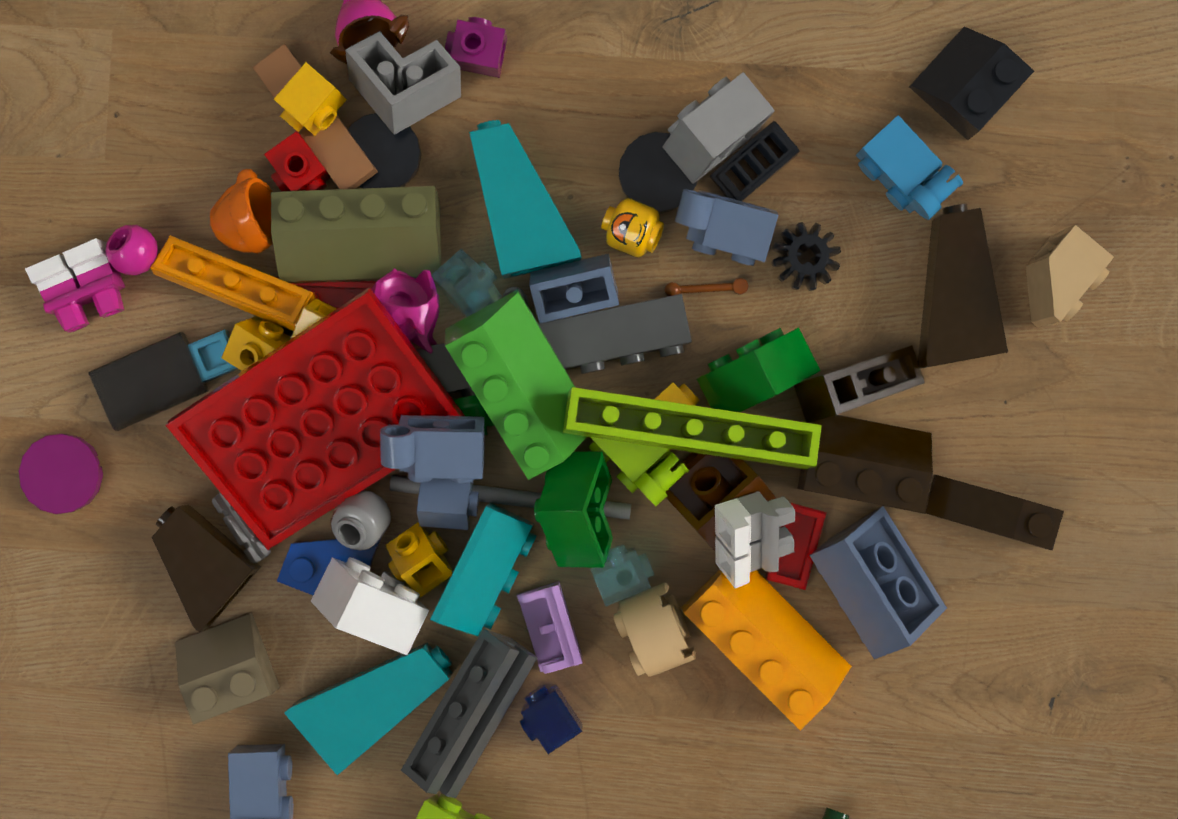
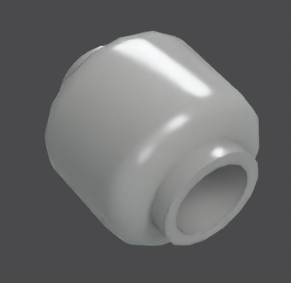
(361, 520)

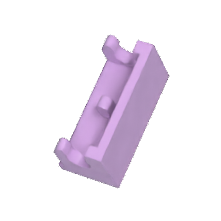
(550, 628)

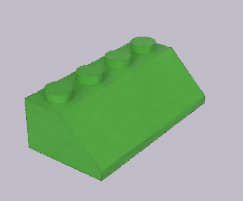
(516, 381)

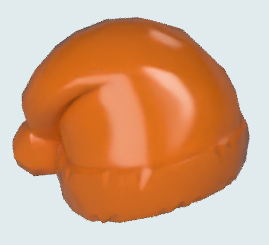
(244, 214)

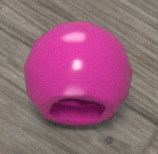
(131, 250)

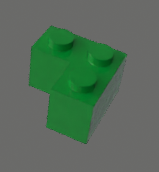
(758, 371)
(574, 512)

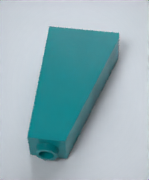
(519, 209)
(361, 709)

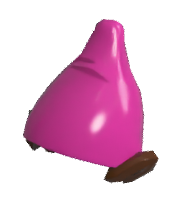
(361, 20)

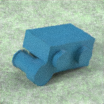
(907, 169)

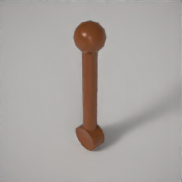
(739, 287)

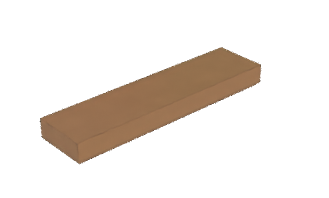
(333, 146)

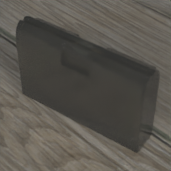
(148, 381)

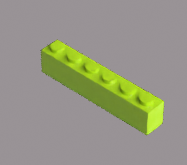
(692, 428)

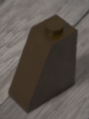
(201, 563)

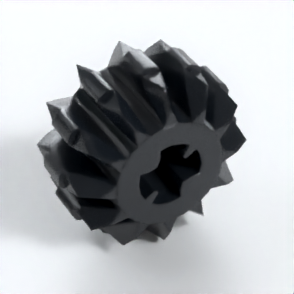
(804, 242)

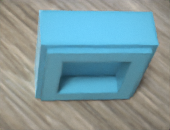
(208, 354)

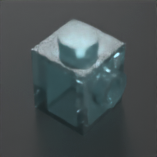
(466, 283)
(622, 575)

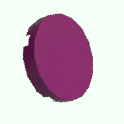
(60, 473)

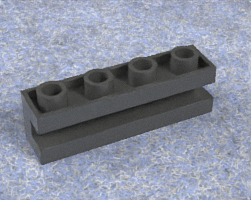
(469, 714)

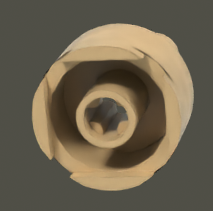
(654, 630)

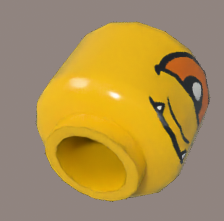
(632, 227)

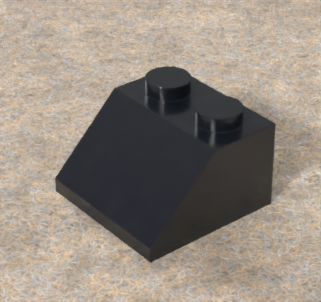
(971, 80)

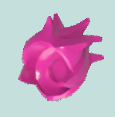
(411, 304)

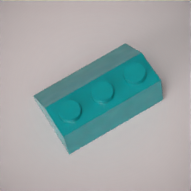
(484, 571)

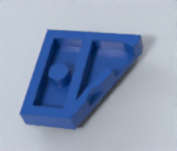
(309, 560)

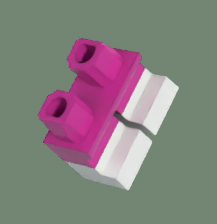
(77, 280)

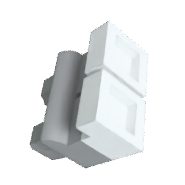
(751, 535)

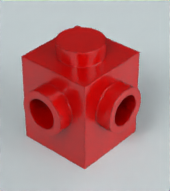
(296, 165)

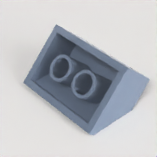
(879, 583)

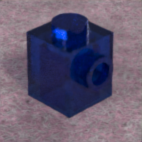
(549, 718)

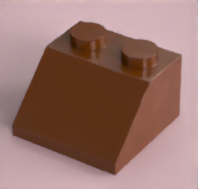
(709, 483)

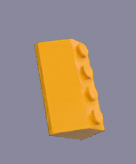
(769, 644)

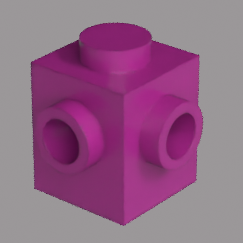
(477, 46)

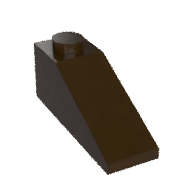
(859, 384)
(994, 512)

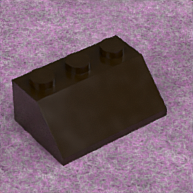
(871, 463)

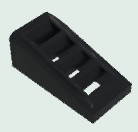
(781, 140)

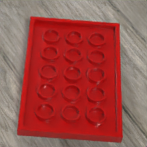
(308, 418)

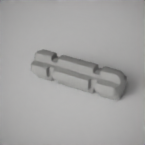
(243, 534)

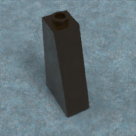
(960, 292)

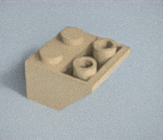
(1062, 274)

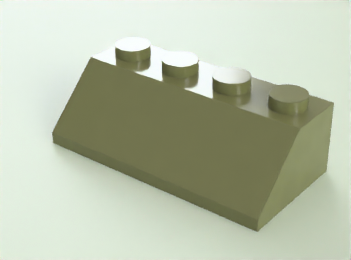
(355, 233)

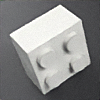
(370, 604)

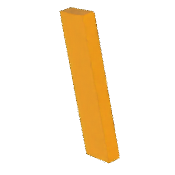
(231, 282)

